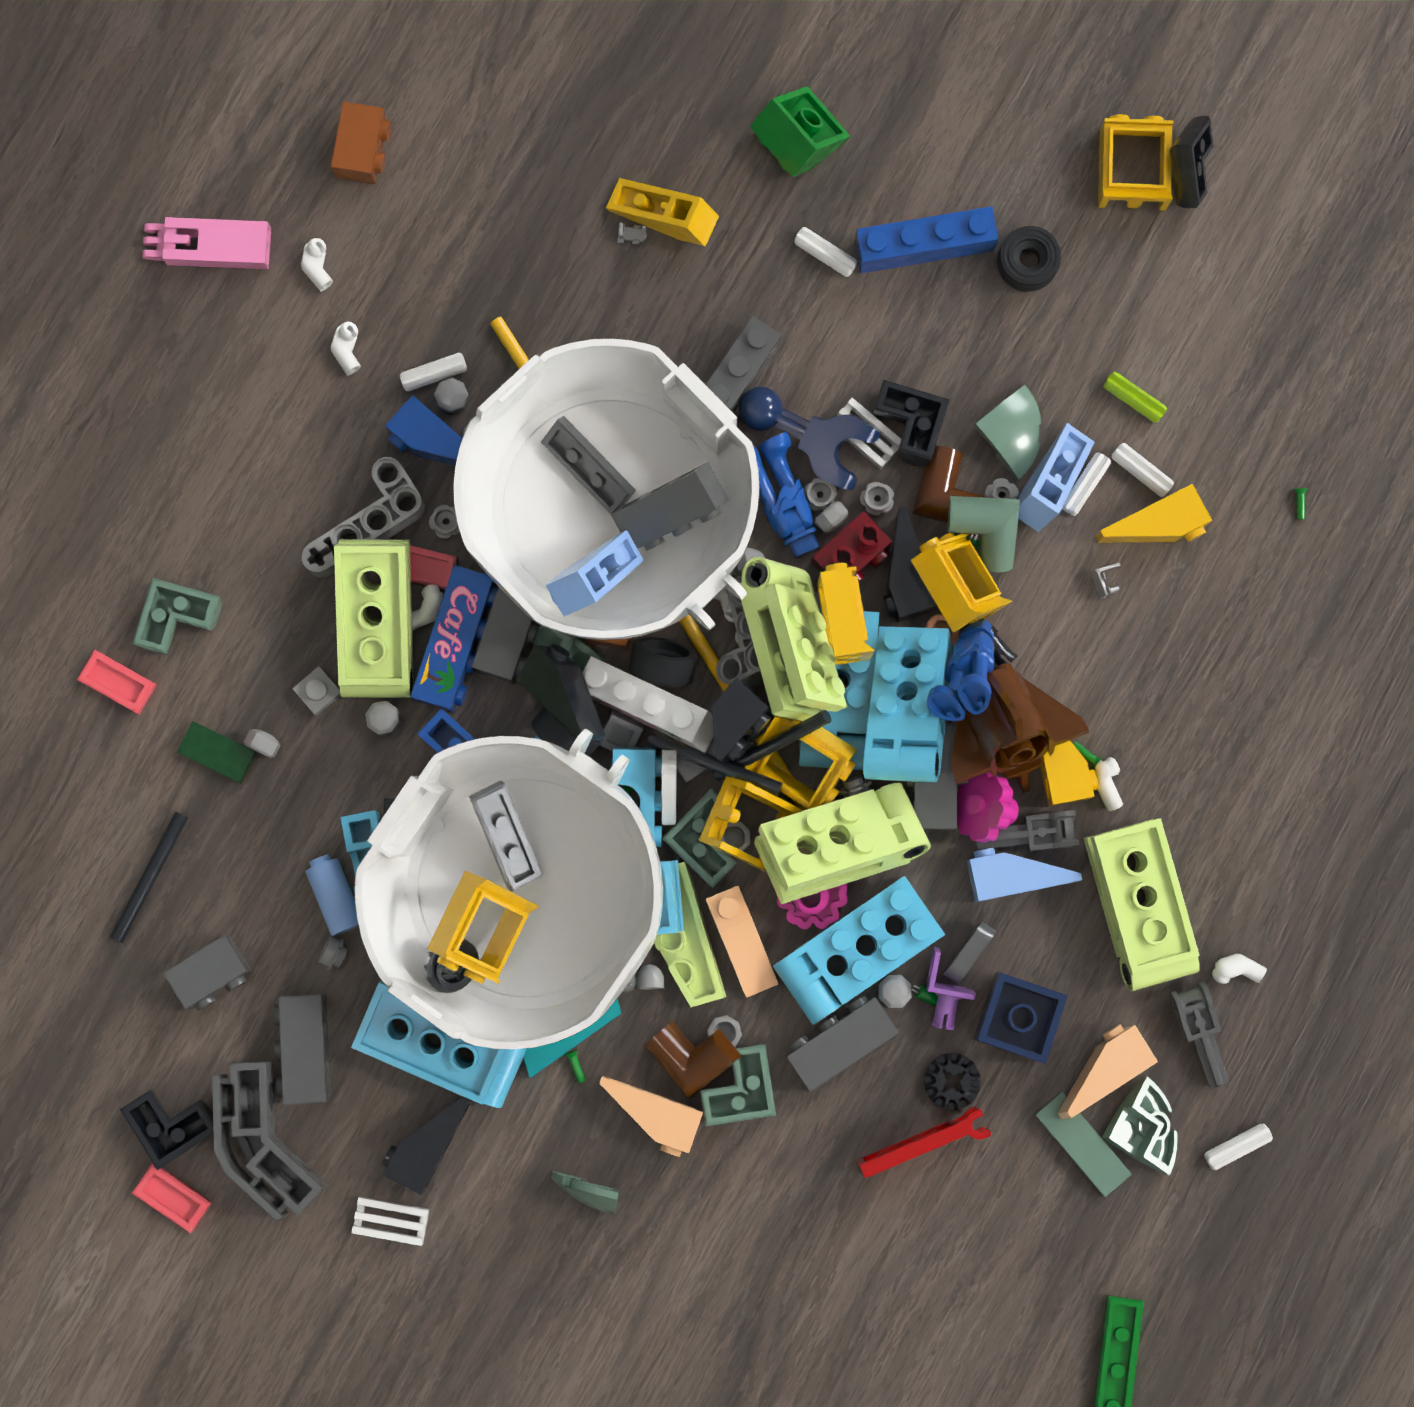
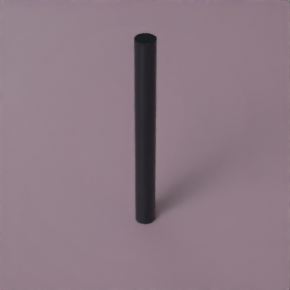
(781, 740)
(712, 763)
(149, 877)

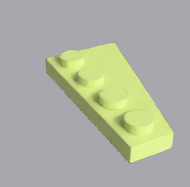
(690, 951)

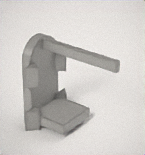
(633, 234)
(1098, 579)

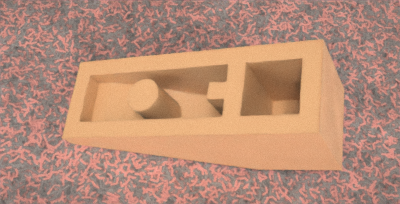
(741, 941)
(1110, 1065)
(660, 1117)

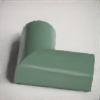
(995, 521)
(171, 604)
(683, 839)
(750, 1095)

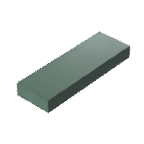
(1084, 1146)

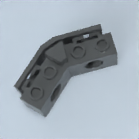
(255, 1131)

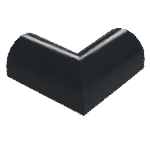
(1188, 162)
(922, 418)
(166, 1137)

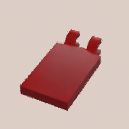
(922, 1143)

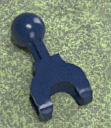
(819, 438)

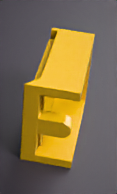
(1135, 193)
(958, 580)
(843, 614)
(825, 743)
(725, 812)
(459, 917)

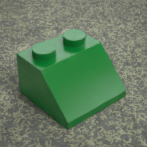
(798, 131)

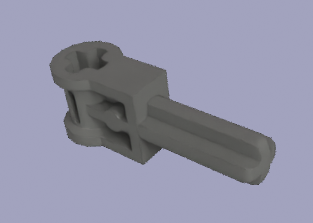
(1038, 832)
(1198, 1024)

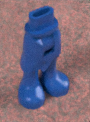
(790, 511)
(966, 675)

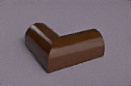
(939, 484)
(691, 1066)

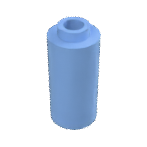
(333, 894)

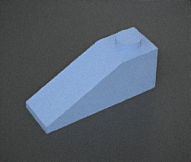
(1054, 478)
(594, 574)
(1009, 874)

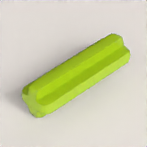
(1135, 397)

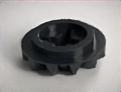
(445, 980)
(935, 1081)

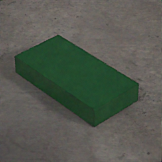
(216, 752)

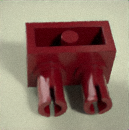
(857, 545)

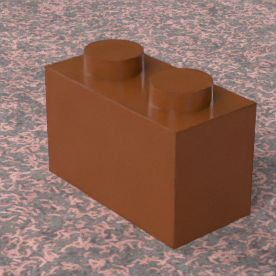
(360, 143)

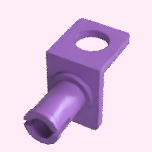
(947, 995)

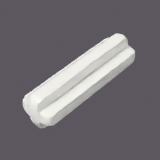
(825, 252)
(433, 372)
(1142, 470)
(1086, 483)
(1238, 1146)

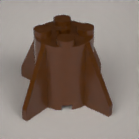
(1012, 730)

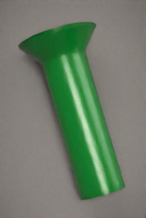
(1300, 502)
(1087, 754)
(575, 1065)

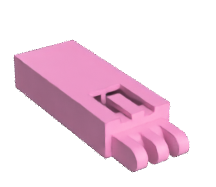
(219, 243)

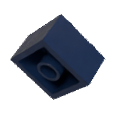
(1020, 1017)

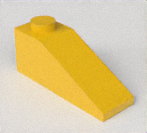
(664, 210)
(1163, 521)
(1067, 776)

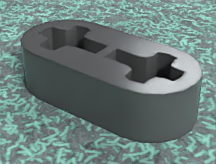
(969, 952)

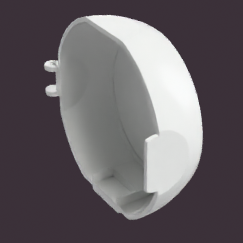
(534, 519)
(594, 899)

